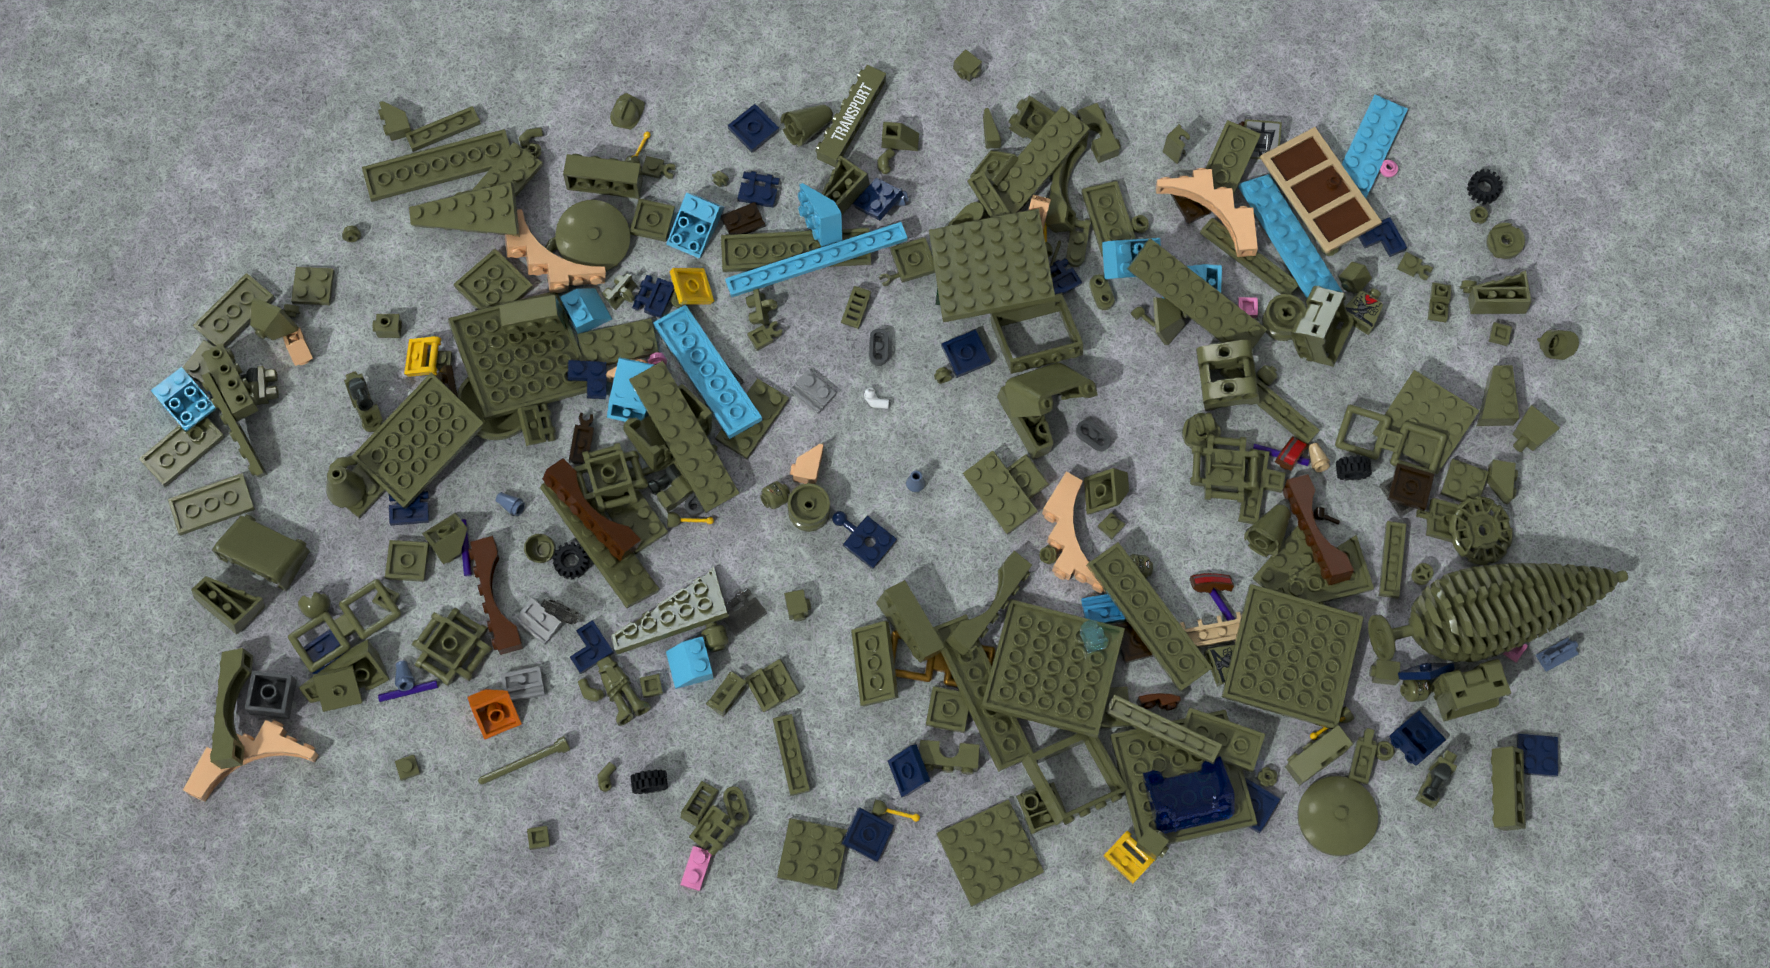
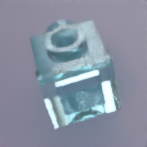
(1093, 636)

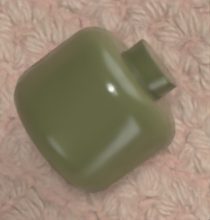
(1267, 374)

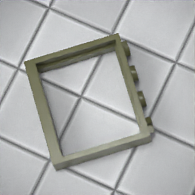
(1044, 357)
(1102, 761)

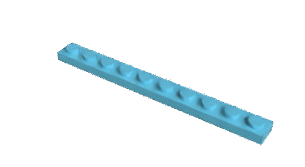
(816, 259)

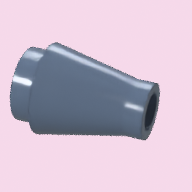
(915, 485)
(511, 504)
(404, 679)

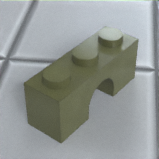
(1105, 146)
(964, 761)

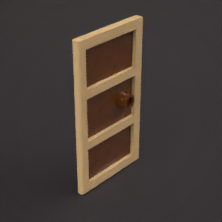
(1320, 190)

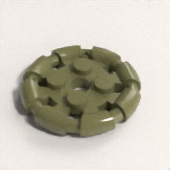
(1470, 529)

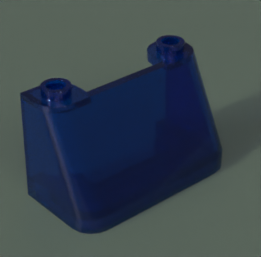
(1190, 797)

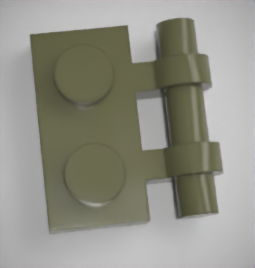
(532, 425)
(710, 826)

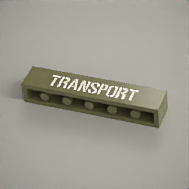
(851, 115)

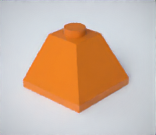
(493, 712)

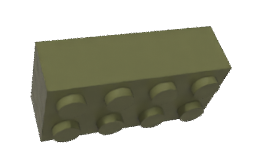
(603, 176)

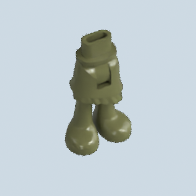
(615, 683)

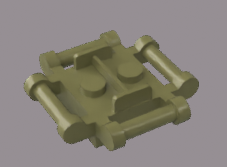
(1225, 469)
(610, 476)
(451, 646)

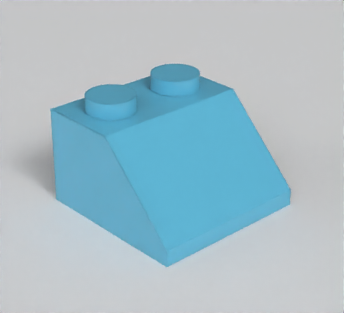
(585, 309)
(689, 663)

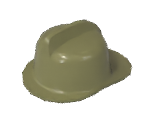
(627, 111)
(971, 212)
(1558, 344)

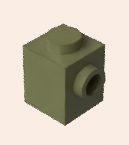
(967, 66)
(1355, 277)
(387, 325)
(797, 605)
(1385, 672)
(1153, 843)

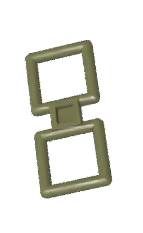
(1388, 439)
(344, 625)

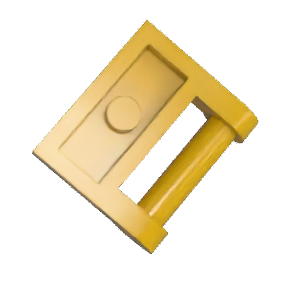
(417, 356)
(1124, 861)

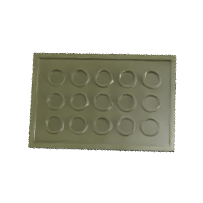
(418, 440)

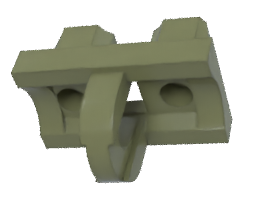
(625, 286)
(762, 307)

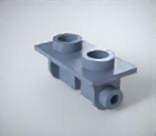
(1557, 654)

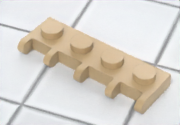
(1213, 633)

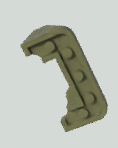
(1033, 391)
(648, 439)
(262, 551)

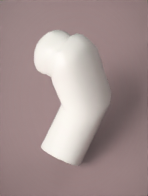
(873, 400)

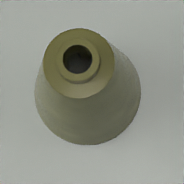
(805, 123)
(344, 487)
(1269, 531)

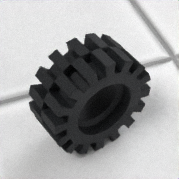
(1480, 195)
(1353, 468)
(568, 549)
(649, 781)

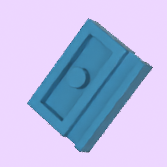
(1101, 609)

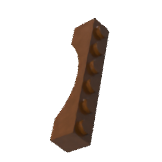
(616, 537)
(1333, 562)
(505, 632)

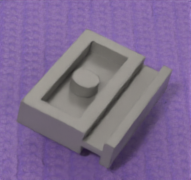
(812, 391)
(538, 622)
(523, 683)

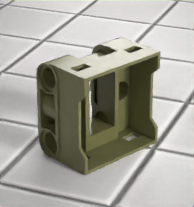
(1317, 330)
(1224, 356)
(1470, 690)

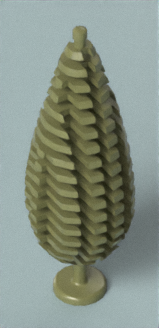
(1494, 608)

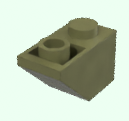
(396, 121)
(899, 137)
(1502, 478)

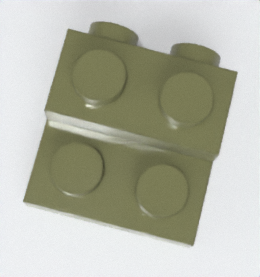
(1030, 118)

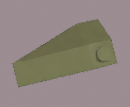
(366, 664)

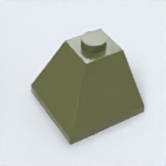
(270, 320)
(1168, 320)
(1105, 490)
(447, 538)

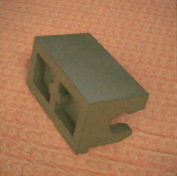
(1173, 145)
(727, 693)

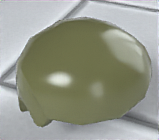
(537, 545)
(314, 605)

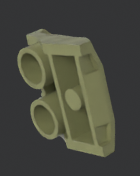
(1037, 815)

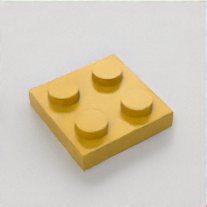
(691, 286)

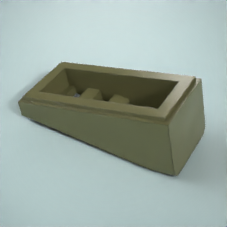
(991, 134)
(850, 305)
(688, 816)

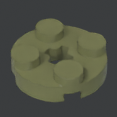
(1502, 250)
(1192, 438)

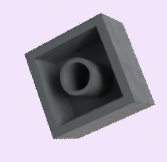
(270, 694)

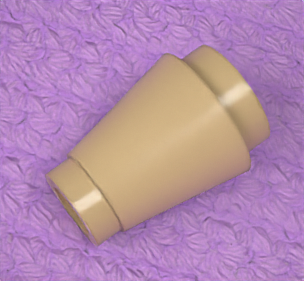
(1318, 458)

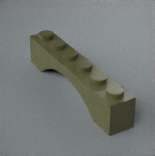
(1060, 213)
(967, 632)
(234, 671)

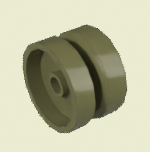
(1282, 315)
(808, 496)

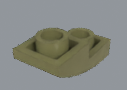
(1439, 301)

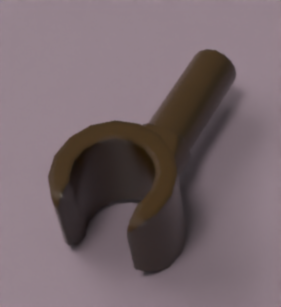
(1319, 514)

